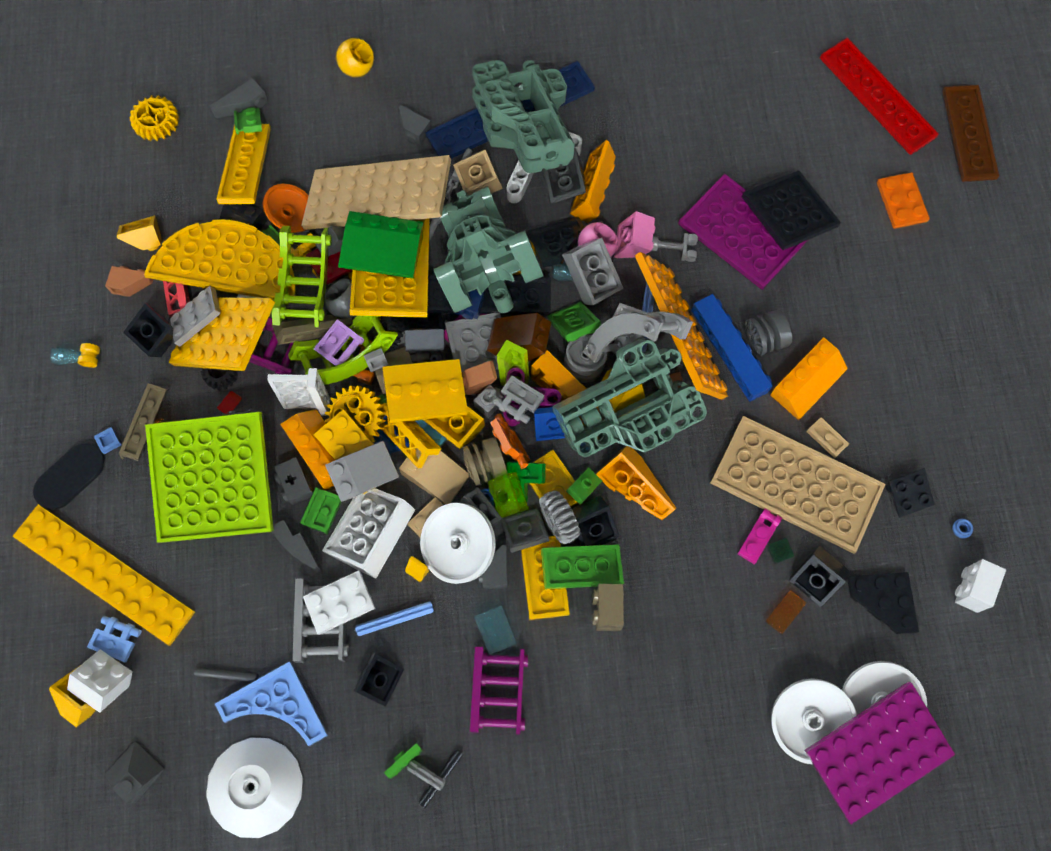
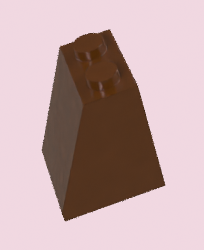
(525, 330)

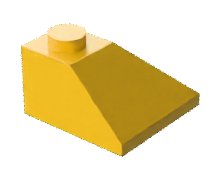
(141, 234)
(68, 704)

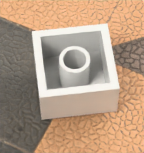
(979, 585)
(99, 680)

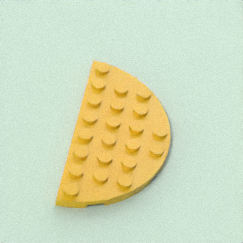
(223, 256)

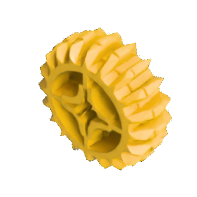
(143, 120)

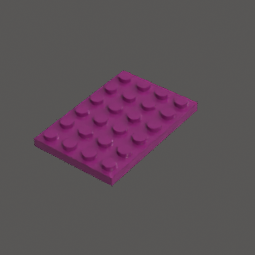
(736, 234)
(879, 752)

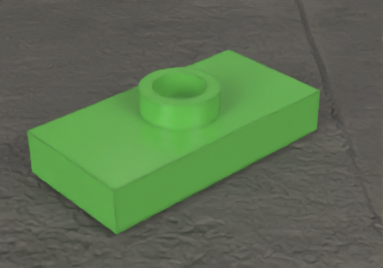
(584, 486)
(403, 760)

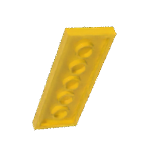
(243, 167)

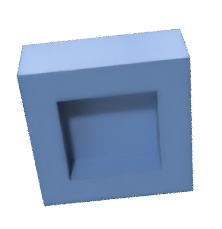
(107, 440)

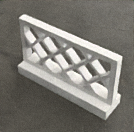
(301, 391)

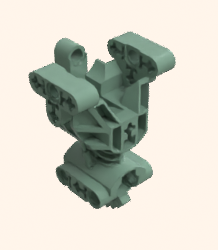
(482, 252)

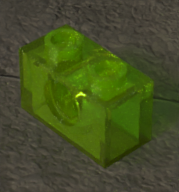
(516, 500)

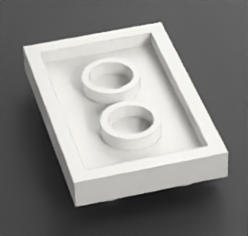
(338, 602)

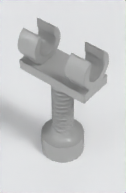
(688, 239)

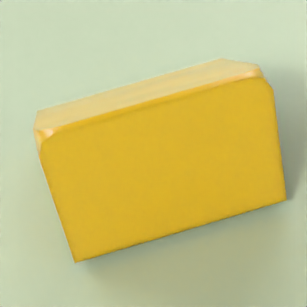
(416, 569)

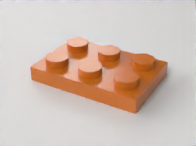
(903, 200)

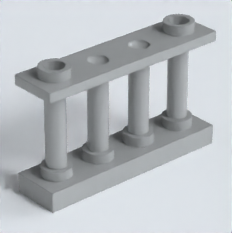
(301, 630)

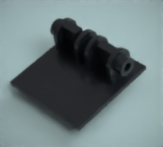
(911, 492)

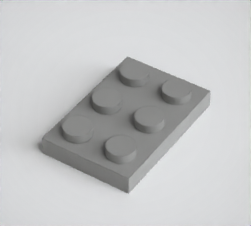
(195, 316)

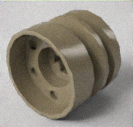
(484, 461)

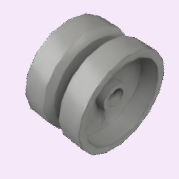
(581, 365)

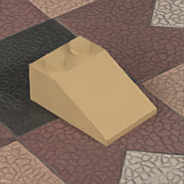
(438, 476)

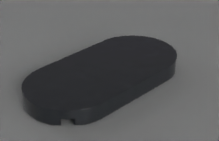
(68, 476)

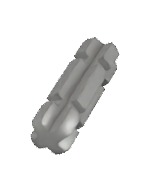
(426, 775)

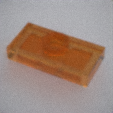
(785, 612)

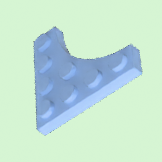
(279, 696)

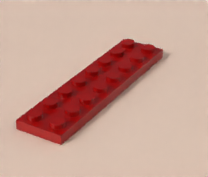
(879, 96)

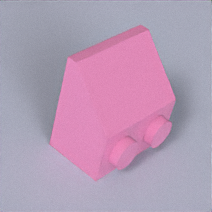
(635, 235)

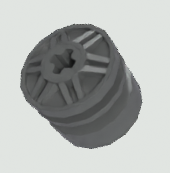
(768, 332)

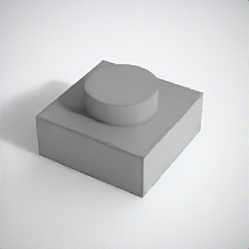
(375, 360)

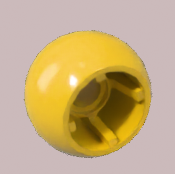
(355, 57)

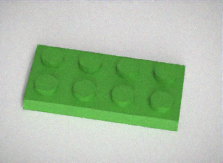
(581, 566)

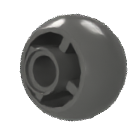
(338, 299)

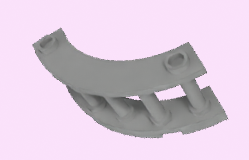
(633, 326)

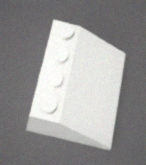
(369, 531)

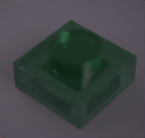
(780, 551)

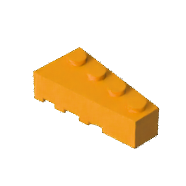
(551, 374)

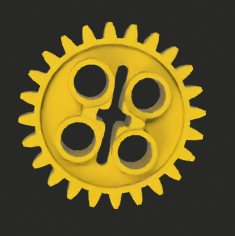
(367, 405)

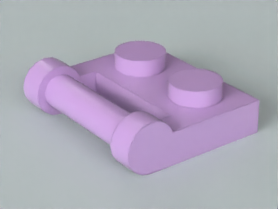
(334, 340)

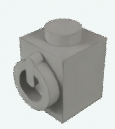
(485, 400)

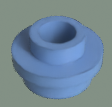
(967, 526)

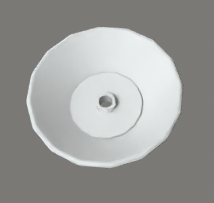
(275, 793)

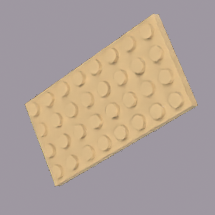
(391, 189)
(798, 484)

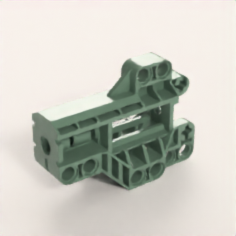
(513, 128)
(635, 421)

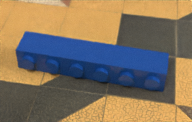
(731, 347)

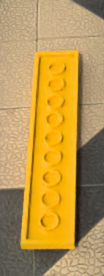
(104, 574)

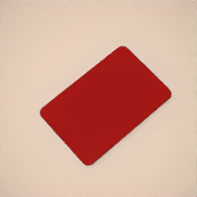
(229, 402)

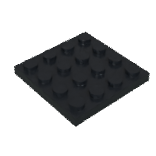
(790, 210)

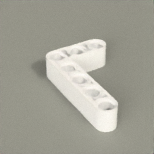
(521, 184)

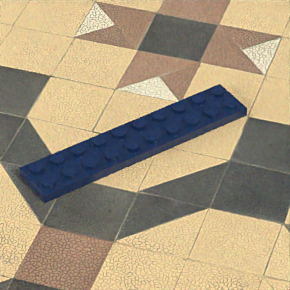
(468, 132)

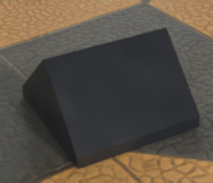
(379, 679)

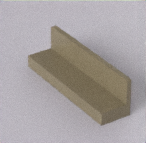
(305, 329)
(145, 414)

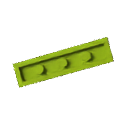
(511, 357)

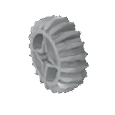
(559, 517)

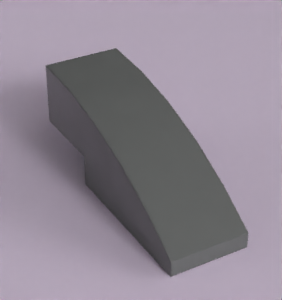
(295, 545)

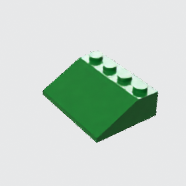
(381, 244)

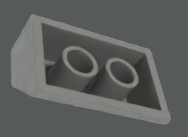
(593, 271)

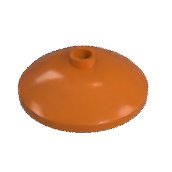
(285, 206)

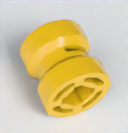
(88, 355)

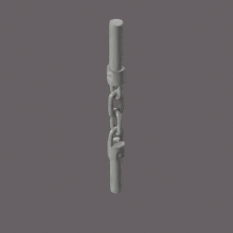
(435, 221)

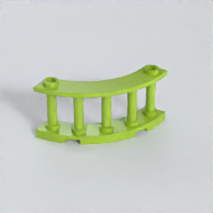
(285, 279)
(361, 325)

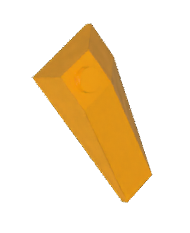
(633, 478)

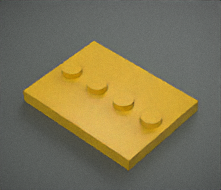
(424, 390)

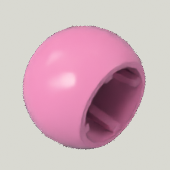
(599, 230)

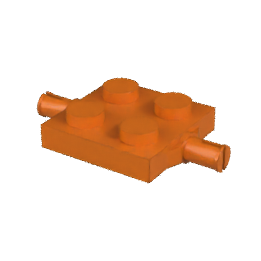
(509, 441)

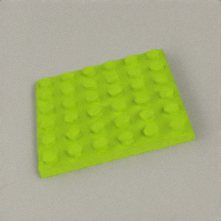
(209, 477)

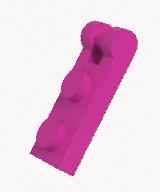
(759, 536)

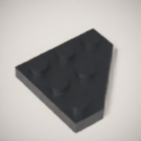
(555, 240)
(887, 599)

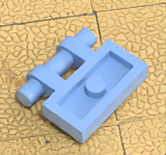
(114, 646)

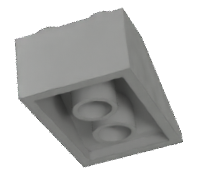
(362, 471)

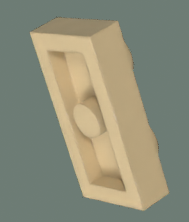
(827, 437)
(419, 520)

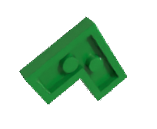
(531, 474)

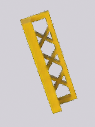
(417, 439)

